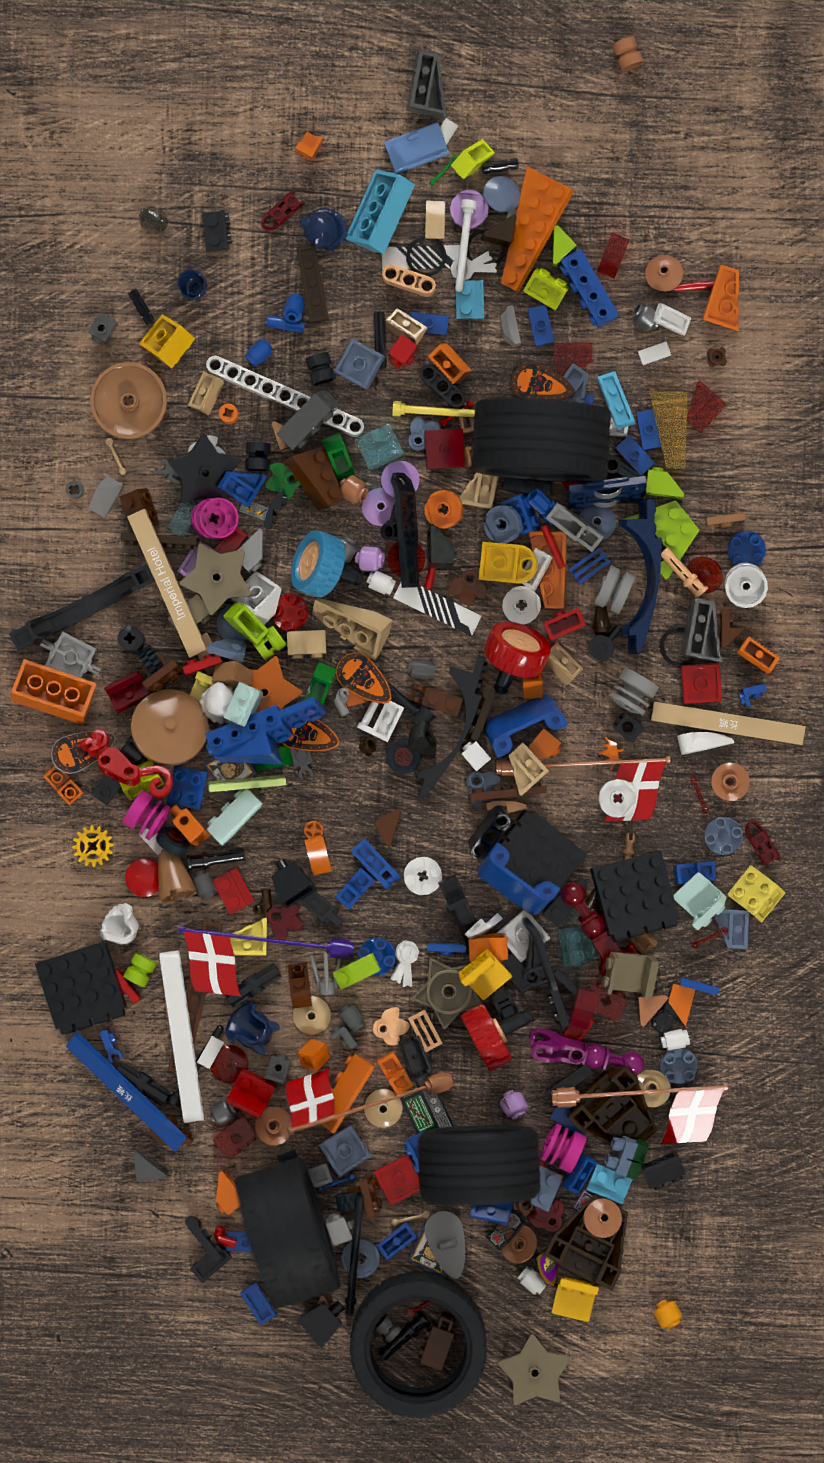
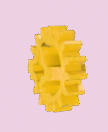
(86, 840)

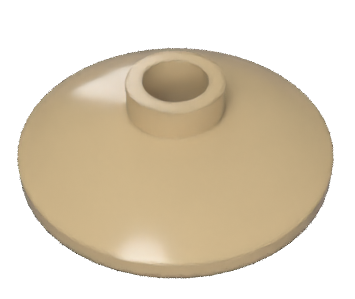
(316, 1025)
(660, 1080)
(387, 1118)

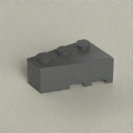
(426, 86)
(308, 419)
(700, 632)

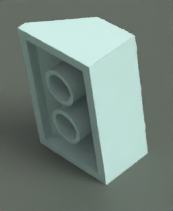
(234, 816)

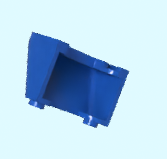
(500, 727)
(528, 898)

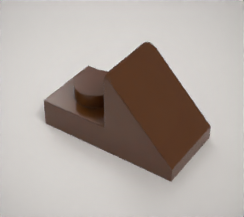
(726, 633)

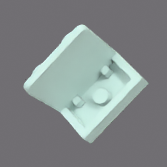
(243, 704)
(700, 899)

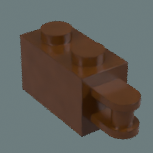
(437, 1343)

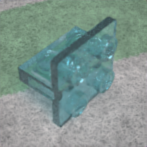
(379, 447)
(575, 946)

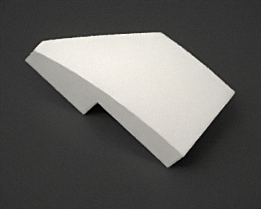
(481, 927)

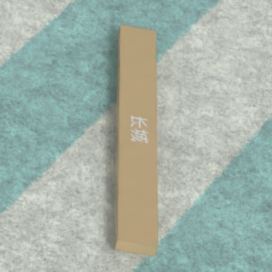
(728, 723)

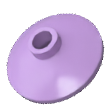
(399, 467)
(370, 510)

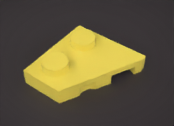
(246, 947)

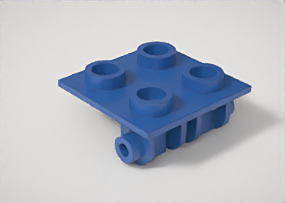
(187, 787)

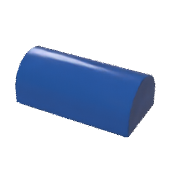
(576, 1179)
(397, 1241)

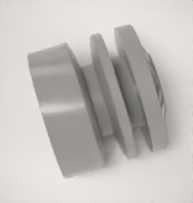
(633, 691)

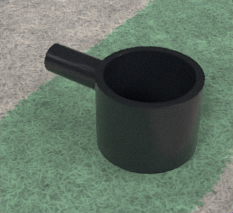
(601, 647)

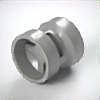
(387, 1329)

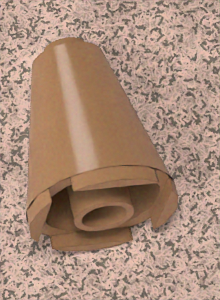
(173, 878)

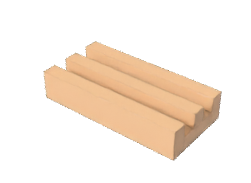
(432, 1045)

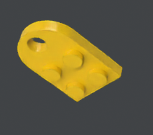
(505, 563)

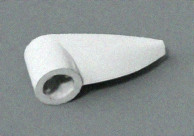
(701, 741)

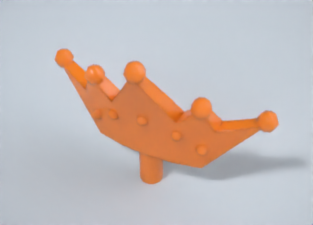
(611, 751)

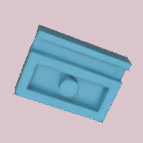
(470, 301)
(609, 1184)

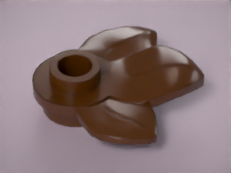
(467, 591)

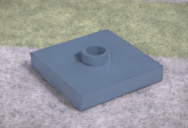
(359, 364)
(345, 1150)

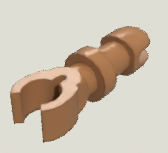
(629, 846)

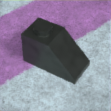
(439, 550)

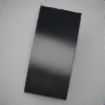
(277, 503)

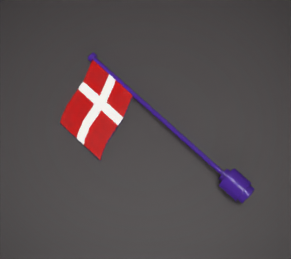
(214, 961)

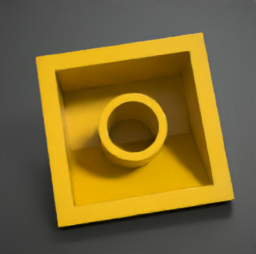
(167, 341)

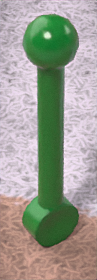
(433, 181)

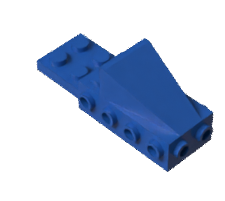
(258, 742)

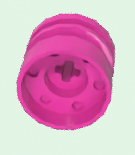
(224, 519)
(146, 814)
(562, 1147)

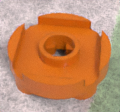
(454, 511)

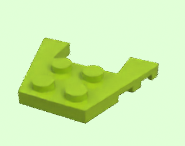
(675, 530)

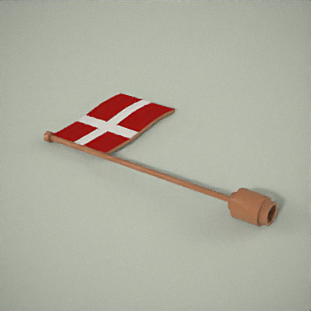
(640, 773)
(313, 1100)
(689, 1115)

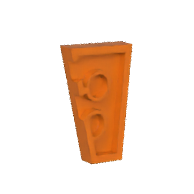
(723, 300)

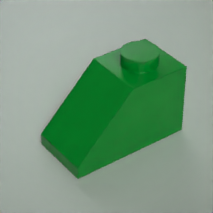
(338, 456)
(321, 682)

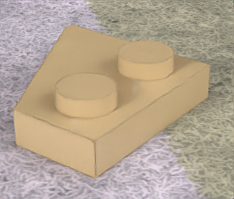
(480, 491)
(526, 768)

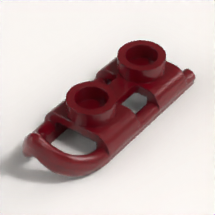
(278, 213)
(759, 840)

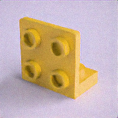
(484, 974)
(574, 1298)

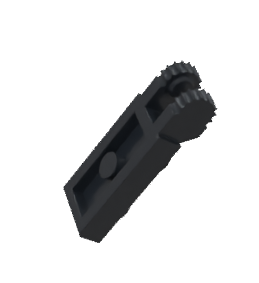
(204, 1238)

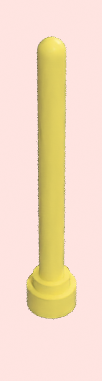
(401, 408)

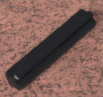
(380, 336)

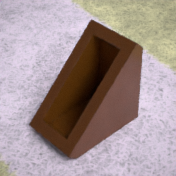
(387, 824)

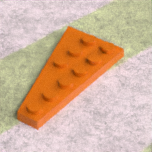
(537, 215)

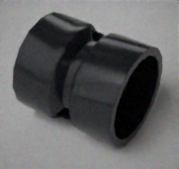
(320, 368)
(256, 463)

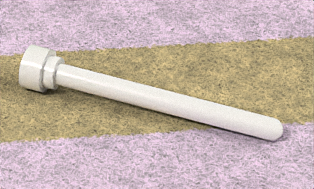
(468, 208)

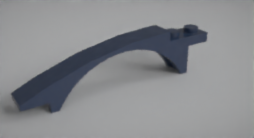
(643, 532)

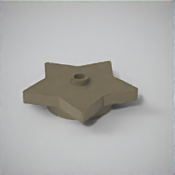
(217, 592)
(434, 996)
(532, 1357)

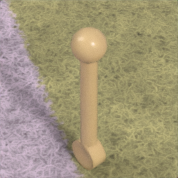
(109, 442)
(394, 1222)

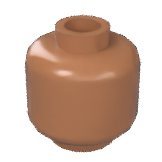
(353, 489)

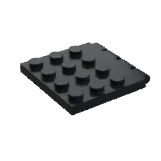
(540, 852)
(635, 896)
(82, 988)

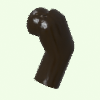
(265, 904)

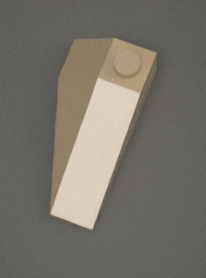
(360, 626)

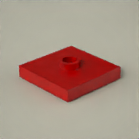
(701, 683)
(398, 1179)

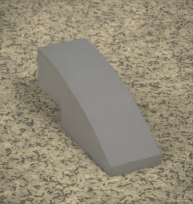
(575, 527)

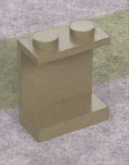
(630, 973)

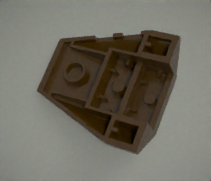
(613, 1114)
(586, 1255)

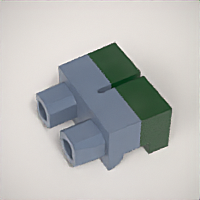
(628, 1156)

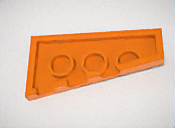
(554, 579)

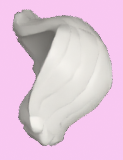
(216, 701)
(119, 925)

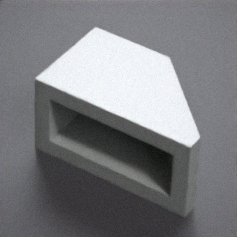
(253, 552)

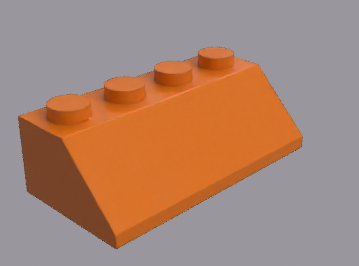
(53, 692)
(348, 1086)

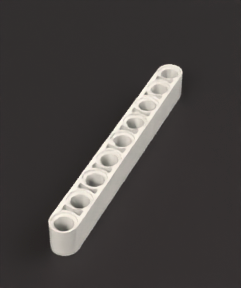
(278, 389)
(181, 1036)

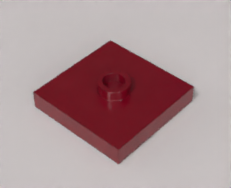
(444, 448)

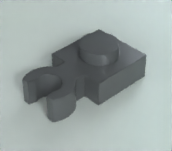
(171, 474)
(302, 759)

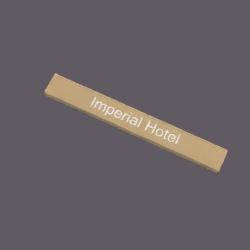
(167, 583)

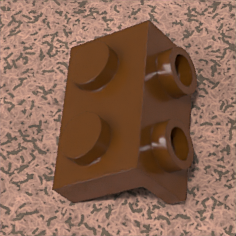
(137, 501)

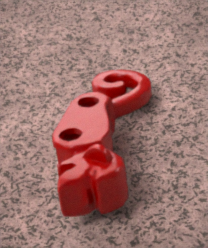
(119, 766)

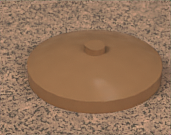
(128, 400)
(169, 727)

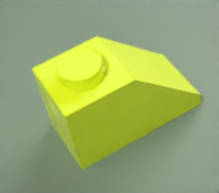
(472, 158)

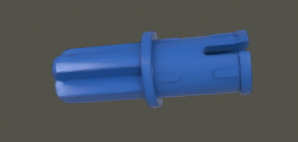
(282, 323)

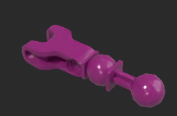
(561, 1048)

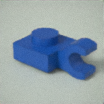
(108, 1040)

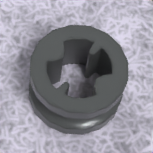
(75, 496)

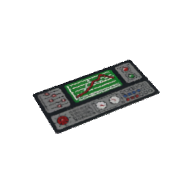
(425, 1110)

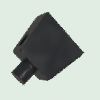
(291, 883)
(321, 1321)

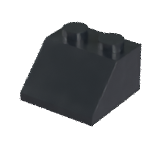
(663, 1170)

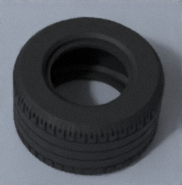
(479, 1164)

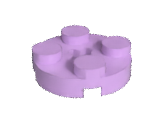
(479, 214)

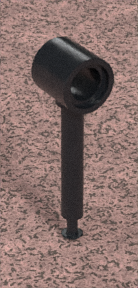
(418, 714)

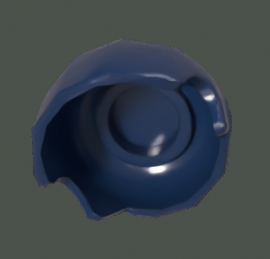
(192, 284)

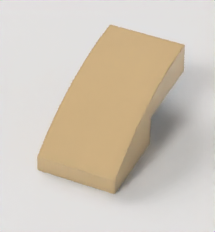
(435, 220)

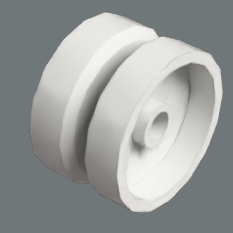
(742, 574)

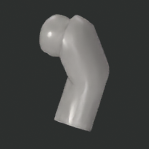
(340, 701)

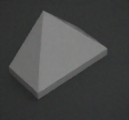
(105, 496)

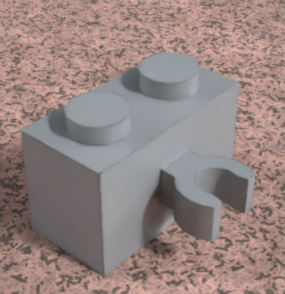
(339, 1228)

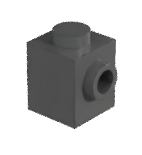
(102, 329)

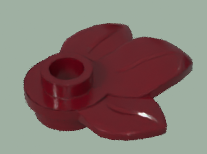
(287, 922)
(541, 1219)

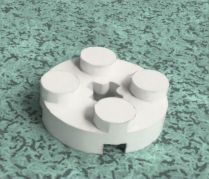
(528, 596)
(617, 787)
(419, 865)

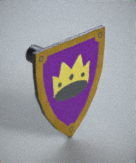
(547, 1270)

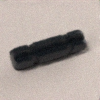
(499, 166)
(141, 306)

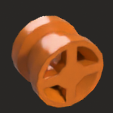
(229, 417)
(315, 830)

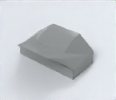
(509, 327)

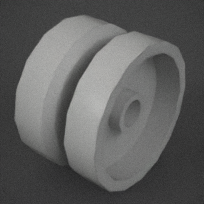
(614, 589)

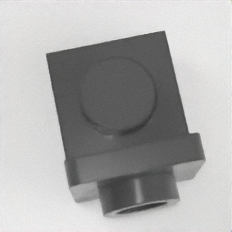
(347, 1038)

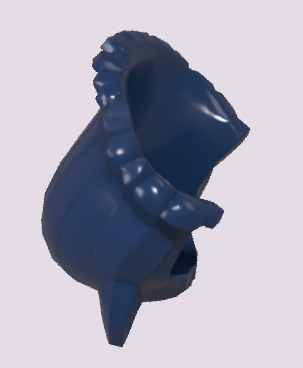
(324, 228)
(250, 1028)

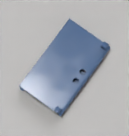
(416, 148)

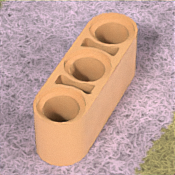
(402, 273)

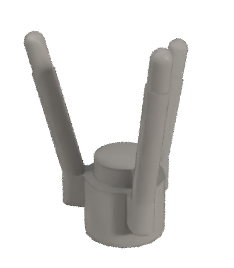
(326, 986)

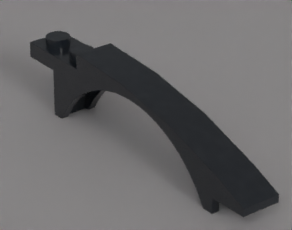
(71, 614)
(468, 684)
(465, 920)

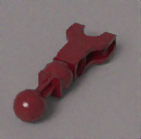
(591, 924)

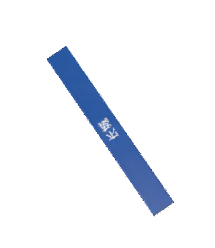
(126, 1092)

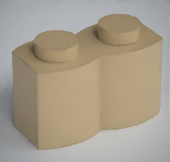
(306, 643)

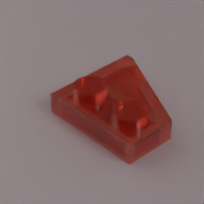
(570, 353)
(704, 407)

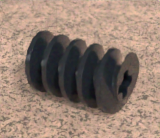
(126, 633)

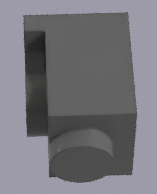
(278, 1076)

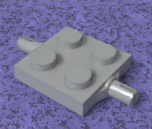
(70, 656)

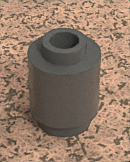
(421, 669)
(204, 884)
(351, 1017)

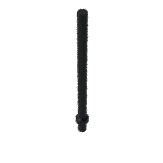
(350, 1300)

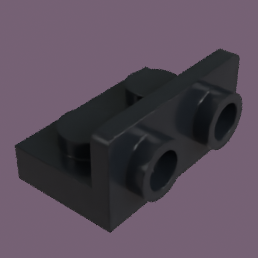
(216, 231)

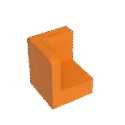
(309, 146)
(313, 1055)

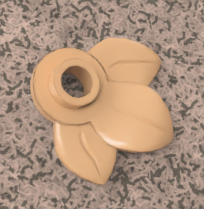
(393, 1026)

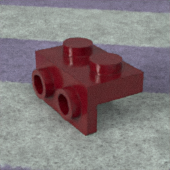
(127, 691)

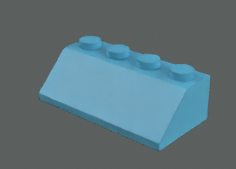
(380, 211)

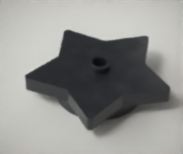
(190, 469)

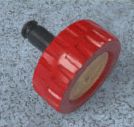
(516, 652)
(490, 1035)

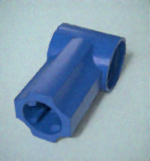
(541, 504)

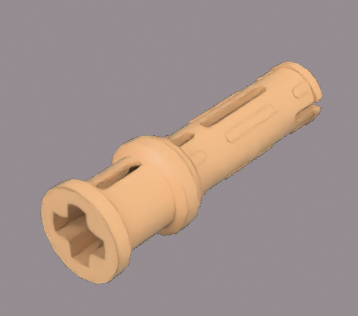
(688, 582)

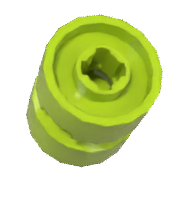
(275, 640)
(140, 969)

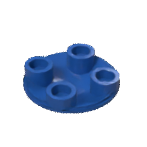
(746, 548)
(383, 952)

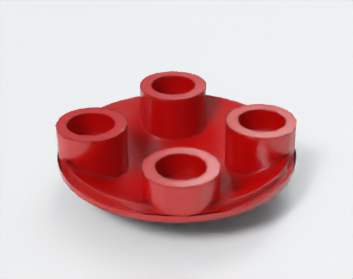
(291, 612)
(142, 877)

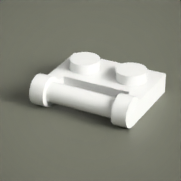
(386, 721)

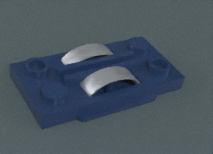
(606, 492)

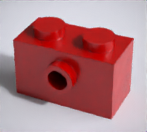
(402, 353)
(563, 624)

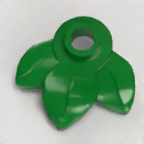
(280, 480)

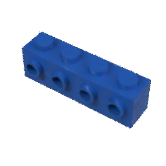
(588, 287)

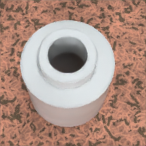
(381, 582)
(675, 1039)
(531, 1280)

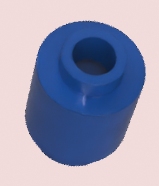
(294, 308)
(259, 352)

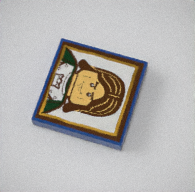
(229, 771)
(423, 1256)

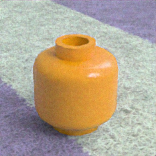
(667, 1314)

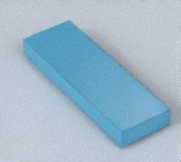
(615, 400)

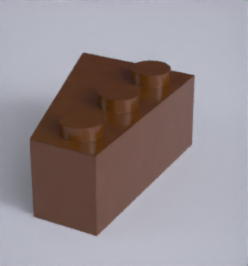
(316, 477)

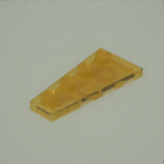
(671, 422)

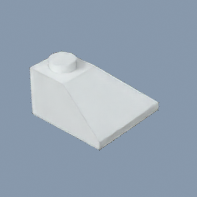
(263, 599)

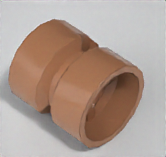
(627, 52)

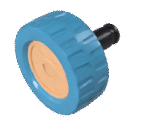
(320, 565)

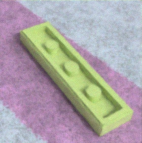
(246, 783)

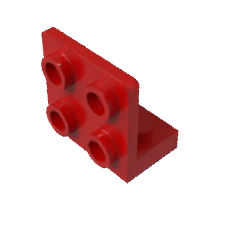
(251, 1093)

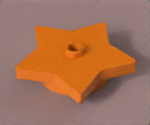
(271, 678)

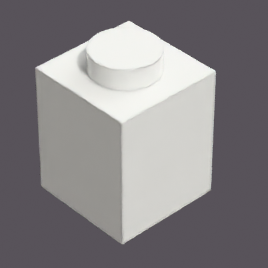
(475, 755)

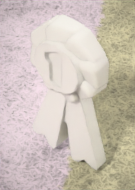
(475, 265)
(406, 953)

